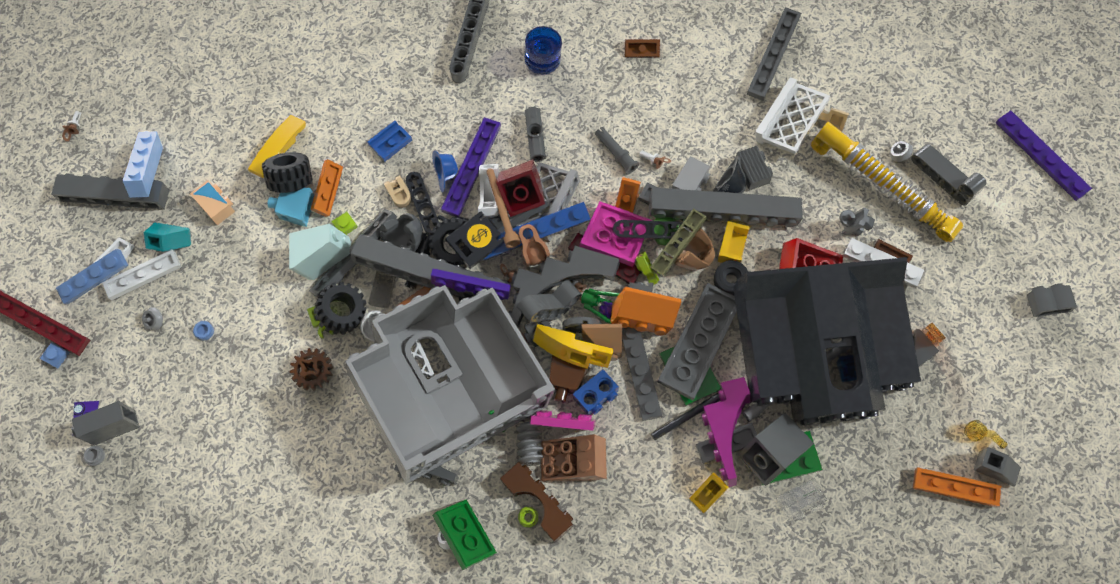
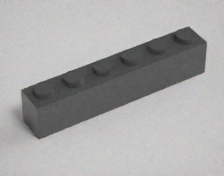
(106, 192)

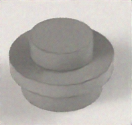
(94, 455)

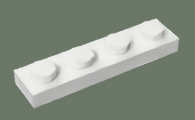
(860, 251)
(141, 274)

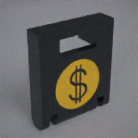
(478, 236)

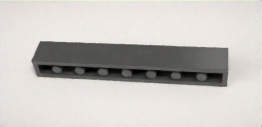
(726, 206)
(407, 264)

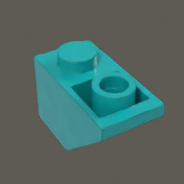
(166, 237)

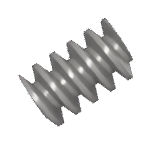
(528, 444)

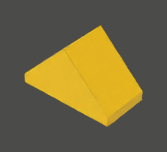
(709, 492)

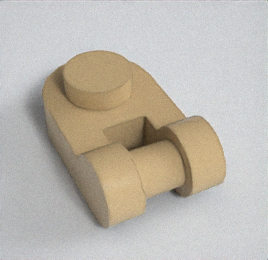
(400, 196)

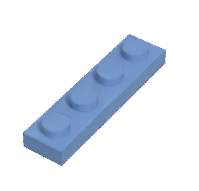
(92, 276)

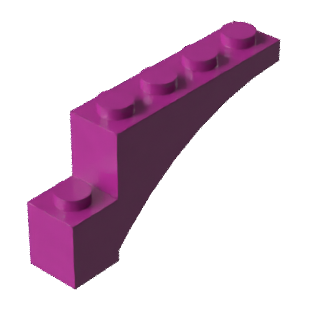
(721, 422)

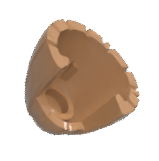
(698, 252)

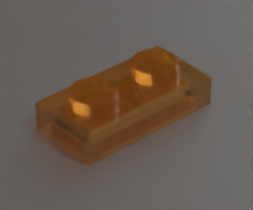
(934, 334)

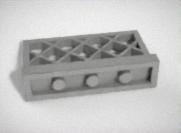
(564, 194)

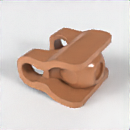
(534, 249)

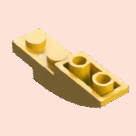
(566, 347)

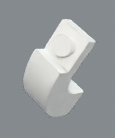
(487, 200)

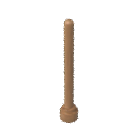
(511, 238)

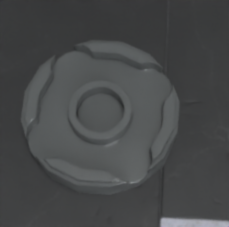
(574, 324)

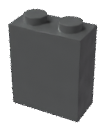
(105, 423)

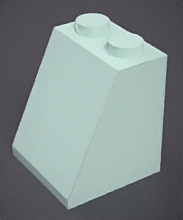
(317, 250)

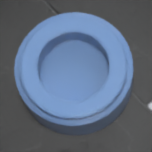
(203, 330)

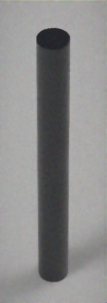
(684, 417)

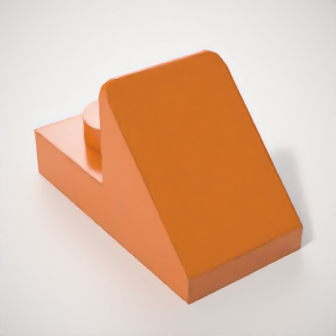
(628, 194)

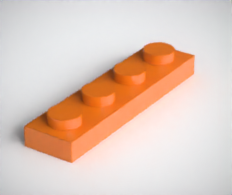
(957, 487)

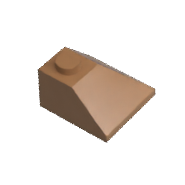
(604, 335)

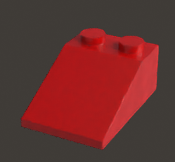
(803, 254)

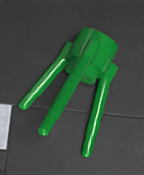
(591, 298)

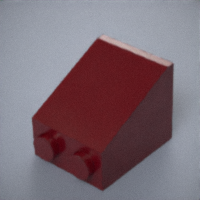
(521, 188)

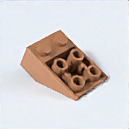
(574, 459)

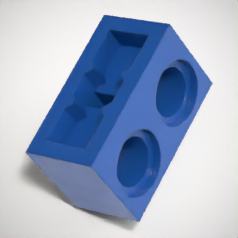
(591, 389)

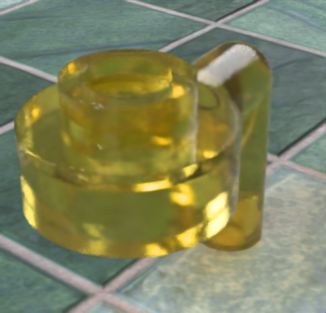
(976, 431)

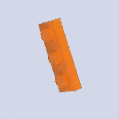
(326, 188)

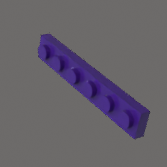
(1043, 155)
(470, 167)

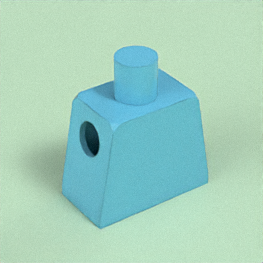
(293, 206)

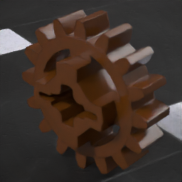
(305, 376)

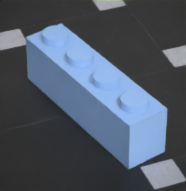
(143, 164)

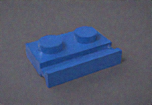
(389, 141)

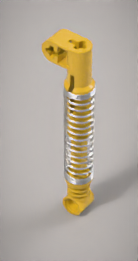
(854, 153)

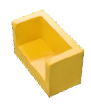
(733, 242)

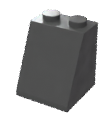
(775, 449)

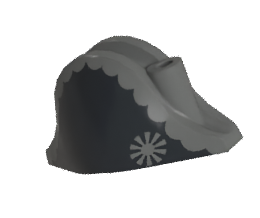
(733, 179)

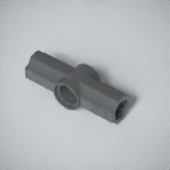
(535, 142)

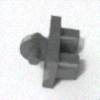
(856, 222)

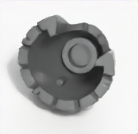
(403, 231)

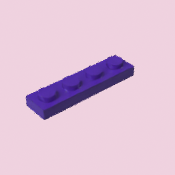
(468, 283)

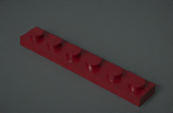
(42, 324)

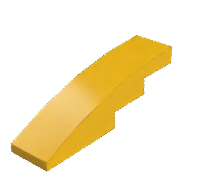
(277, 143)

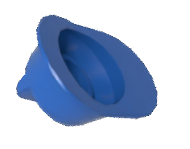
(445, 168)

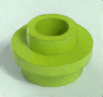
(528, 510)

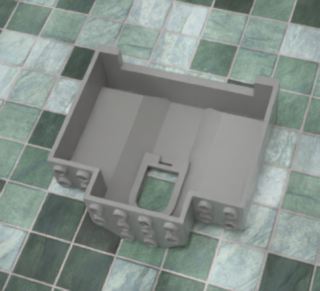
(488, 371)

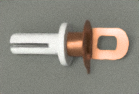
(72, 126)
(654, 159)

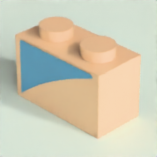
(212, 202)

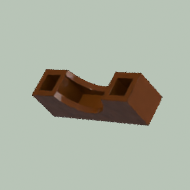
(520, 482)

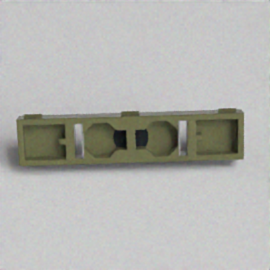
(678, 242)

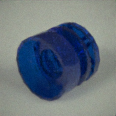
(543, 50)

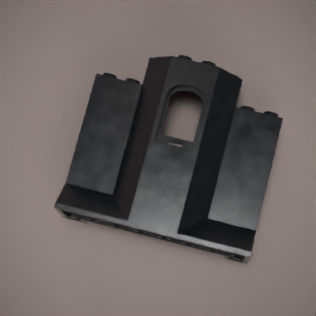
(796, 312)

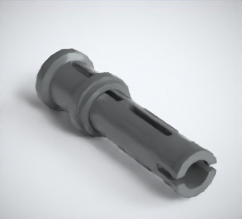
(621, 155)

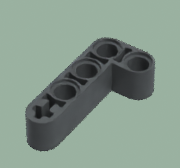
(948, 175)
(550, 306)

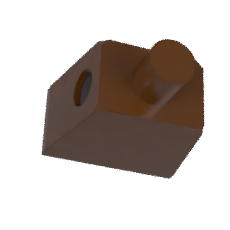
(565, 378)

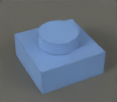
(54, 355)

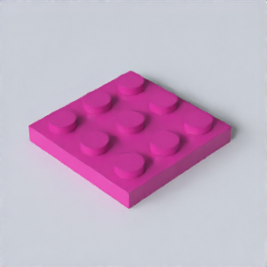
(601, 239)
(563, 420)

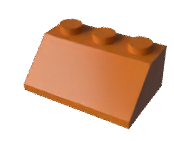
(645, 311)

